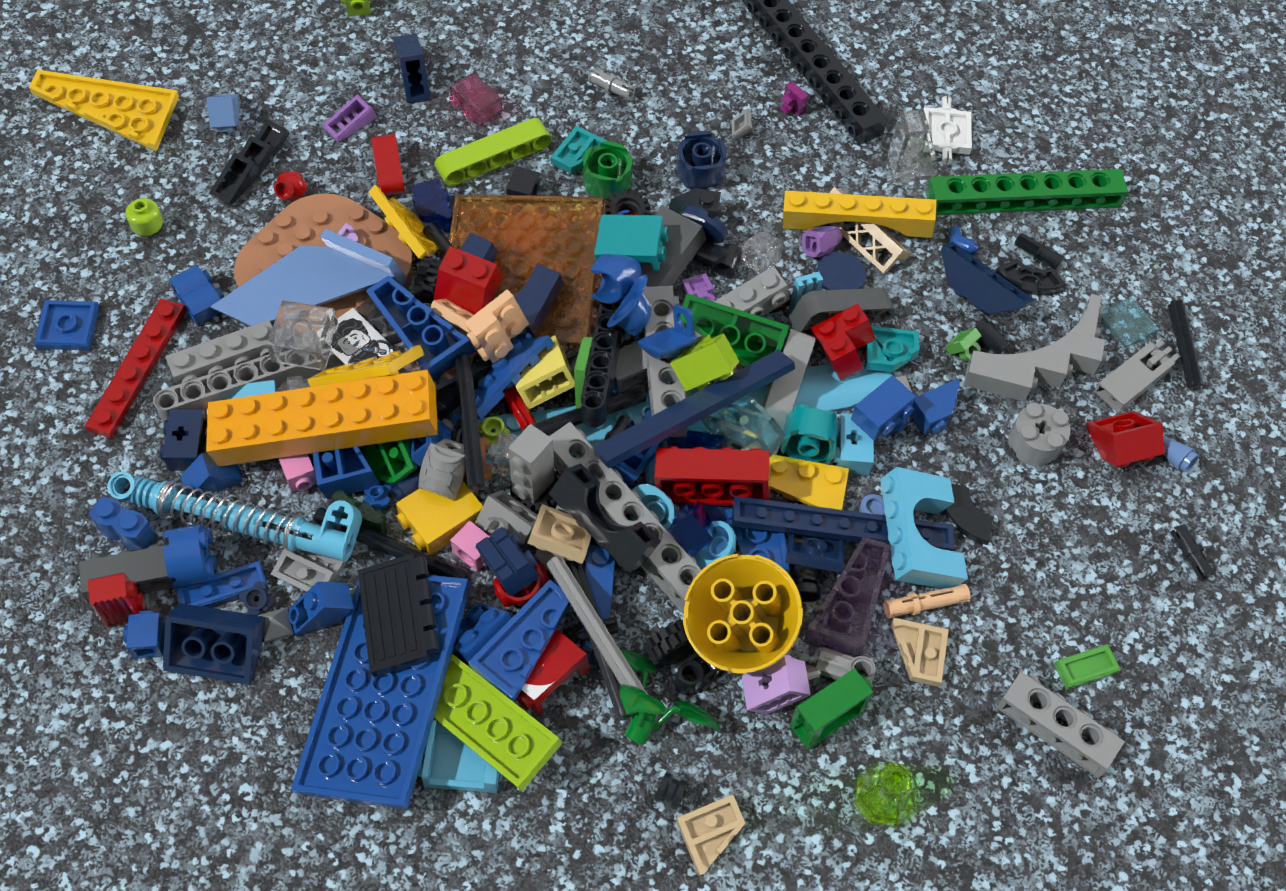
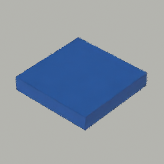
(67, 325)

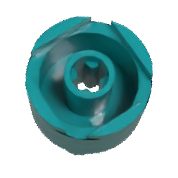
(810, 434)

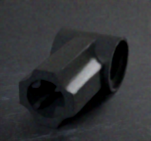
(723, 258)

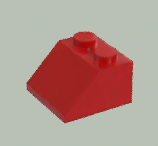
(467, 280)
(1127, 438)

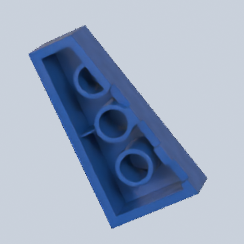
(419, 325)

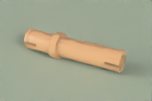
(915, 603)

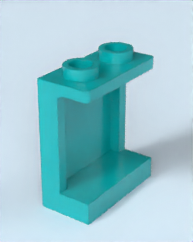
(633, 237)

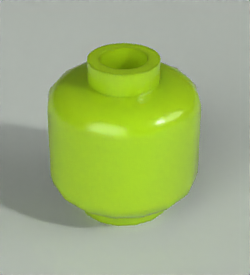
(144, 217)

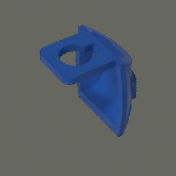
(673, 340)

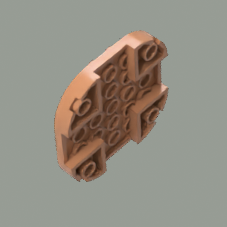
(303, 224)

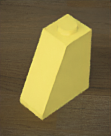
(547, 377)

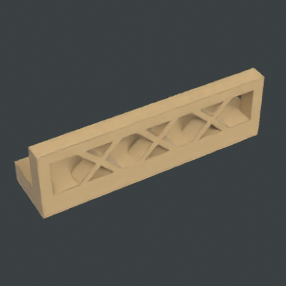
(878, 234)

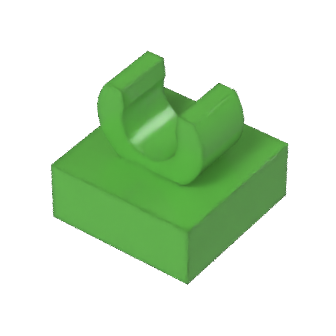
(963, 342)

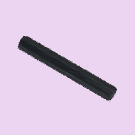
(1185, 344)

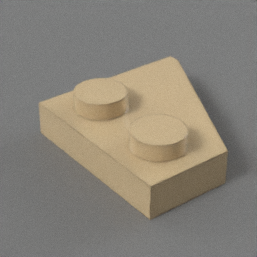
(922, 650)
(710, 830)

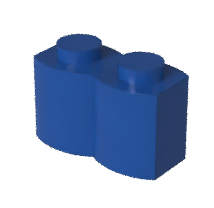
(196, 293)
(122, 524)

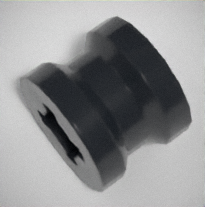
(671, 790)

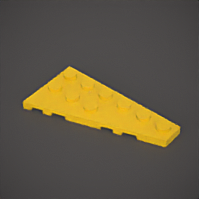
(124, 108)

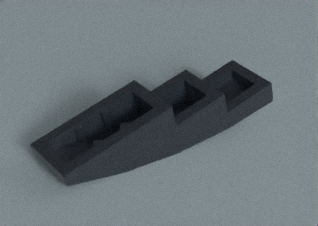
(250, 163)

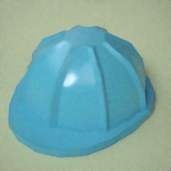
(658, 502)
(721, 546)

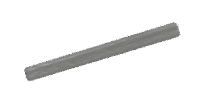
(592, 623)

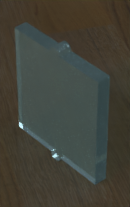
(1128, 322)

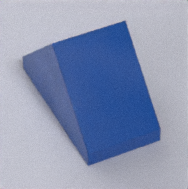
(208, 476)

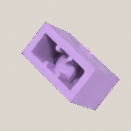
(776, 685)

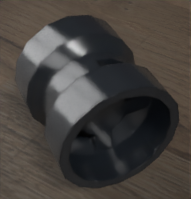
(807, 582)

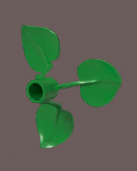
(646, 707)

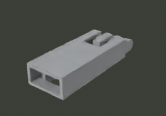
(1134, 377)

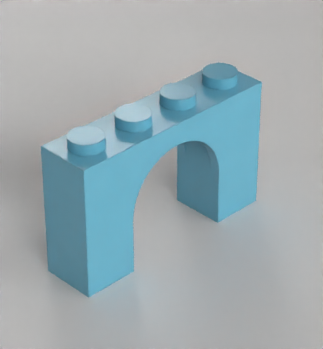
(912, 556)

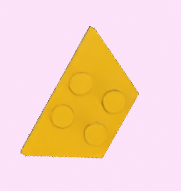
(406, 223)

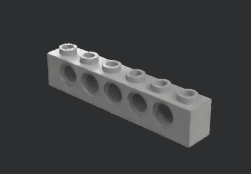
(659, 371)

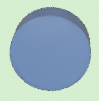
(872, 504)

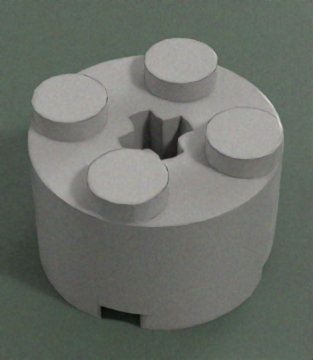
(1039, 434)

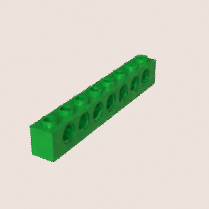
(1027, 191)

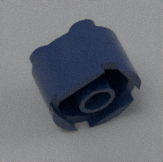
(701, 160)

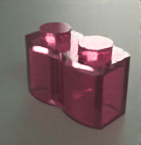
(475, 99)

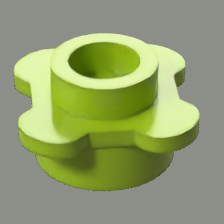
(492, 423)

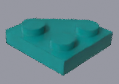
(891, 349)

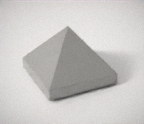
(742, 124)
(277, 625)

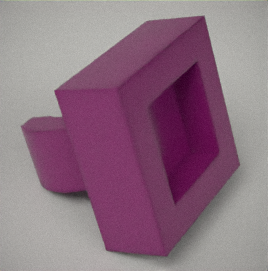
(794, 99)

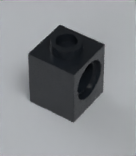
(523, 183)

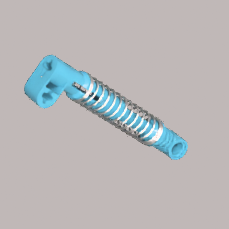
(244, 519)

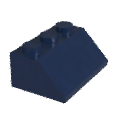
(212, 643)

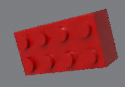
(712, 474)

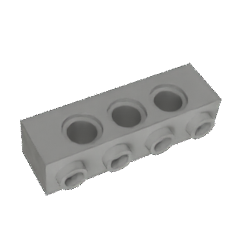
(1068, 739)

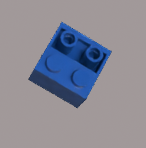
(477, 629)

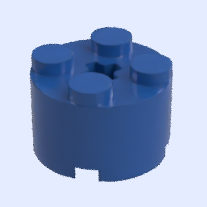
(189, 555)

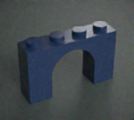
(538, 293)

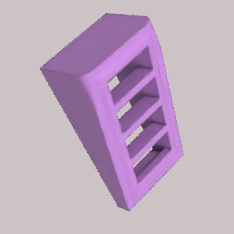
(349, 109)

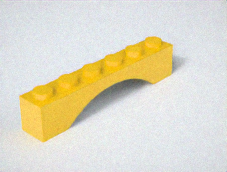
(907, 215)

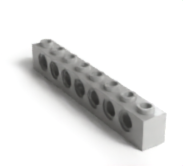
(666, 575)

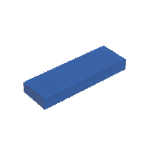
(223, 586)

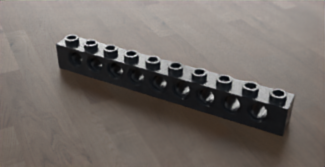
(820, 68)

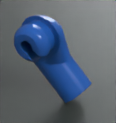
(965, 243)

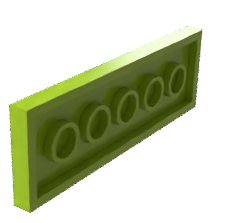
(493, 725)

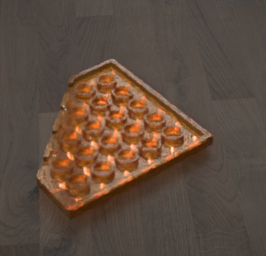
(544, 231)

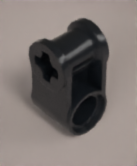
(701, 670)

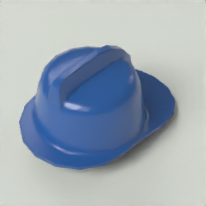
(634, 309)

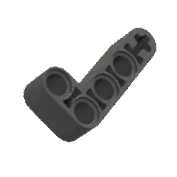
(823, 304)

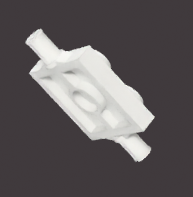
(949, 130)

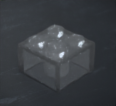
(303, 335)

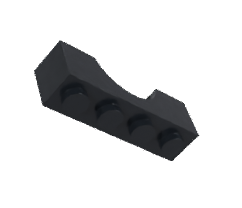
(579, 495)

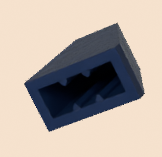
(412, 67)

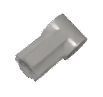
(836, 664)

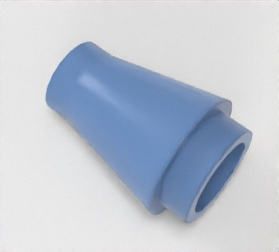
(1179, 455)

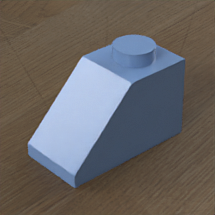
(223, 111)

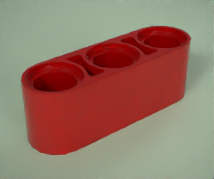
(388, 164)

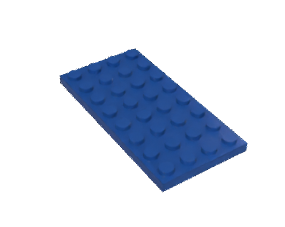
(372, 728)

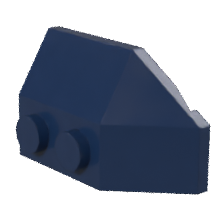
(980, 283)

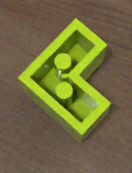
(705, 362)

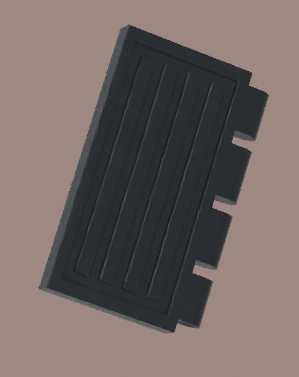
(398, 614)

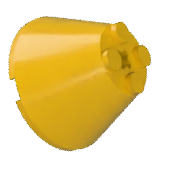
(742, 613)

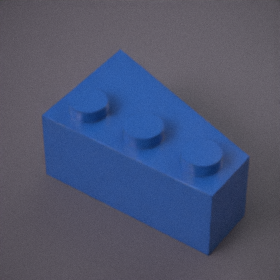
(343, 470)

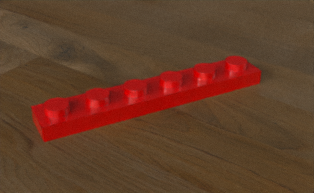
(135, 368)

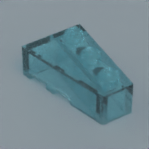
(746, 425)

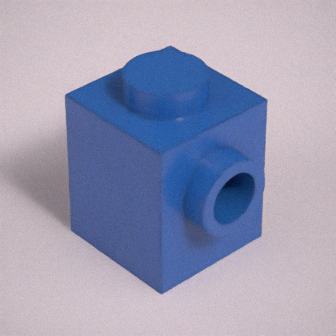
(145, 635)

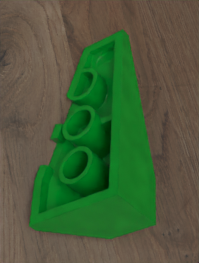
(747, 333)

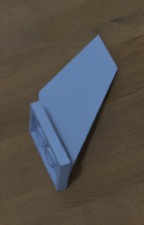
(310, 277)

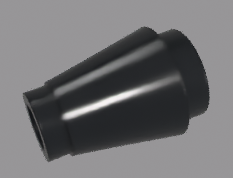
(991, 336)

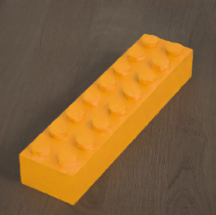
(322, 418)

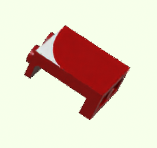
(554, 666)

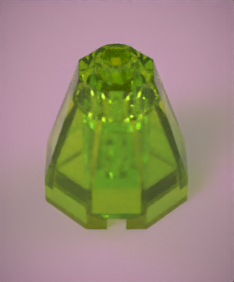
(886, 794)

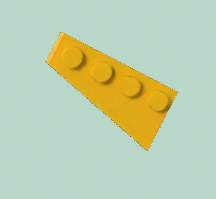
(367, 368)
(808, 481)

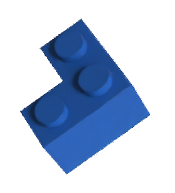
(884, 409)

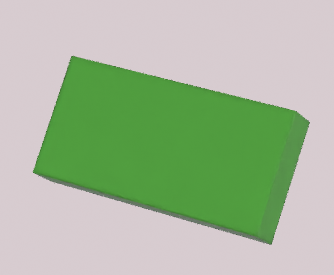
(1087, 667)

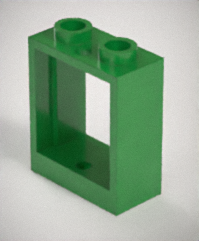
(831, 708)

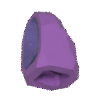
(820, 240)

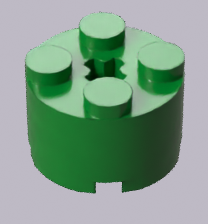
(607, 169)

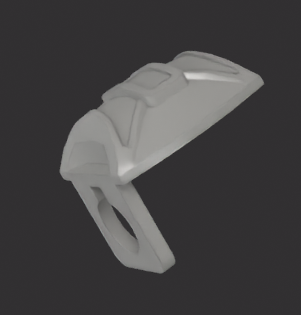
(443, 469)

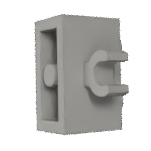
(506, 512)

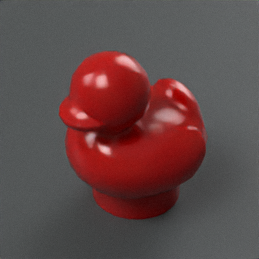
(290, 186)

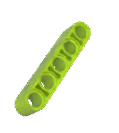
(493, 151)

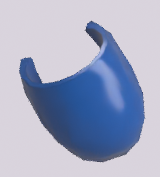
(617, 274)

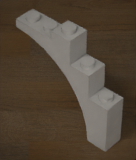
(1018, 373)

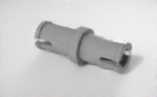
(611, 84)

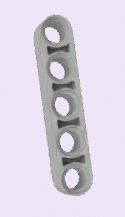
(784, 390)

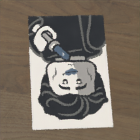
(358, 339)

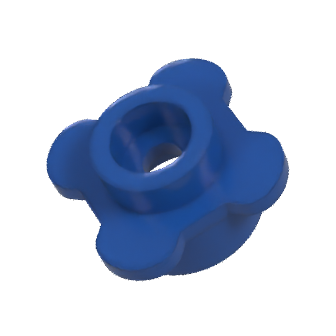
(378, 496)

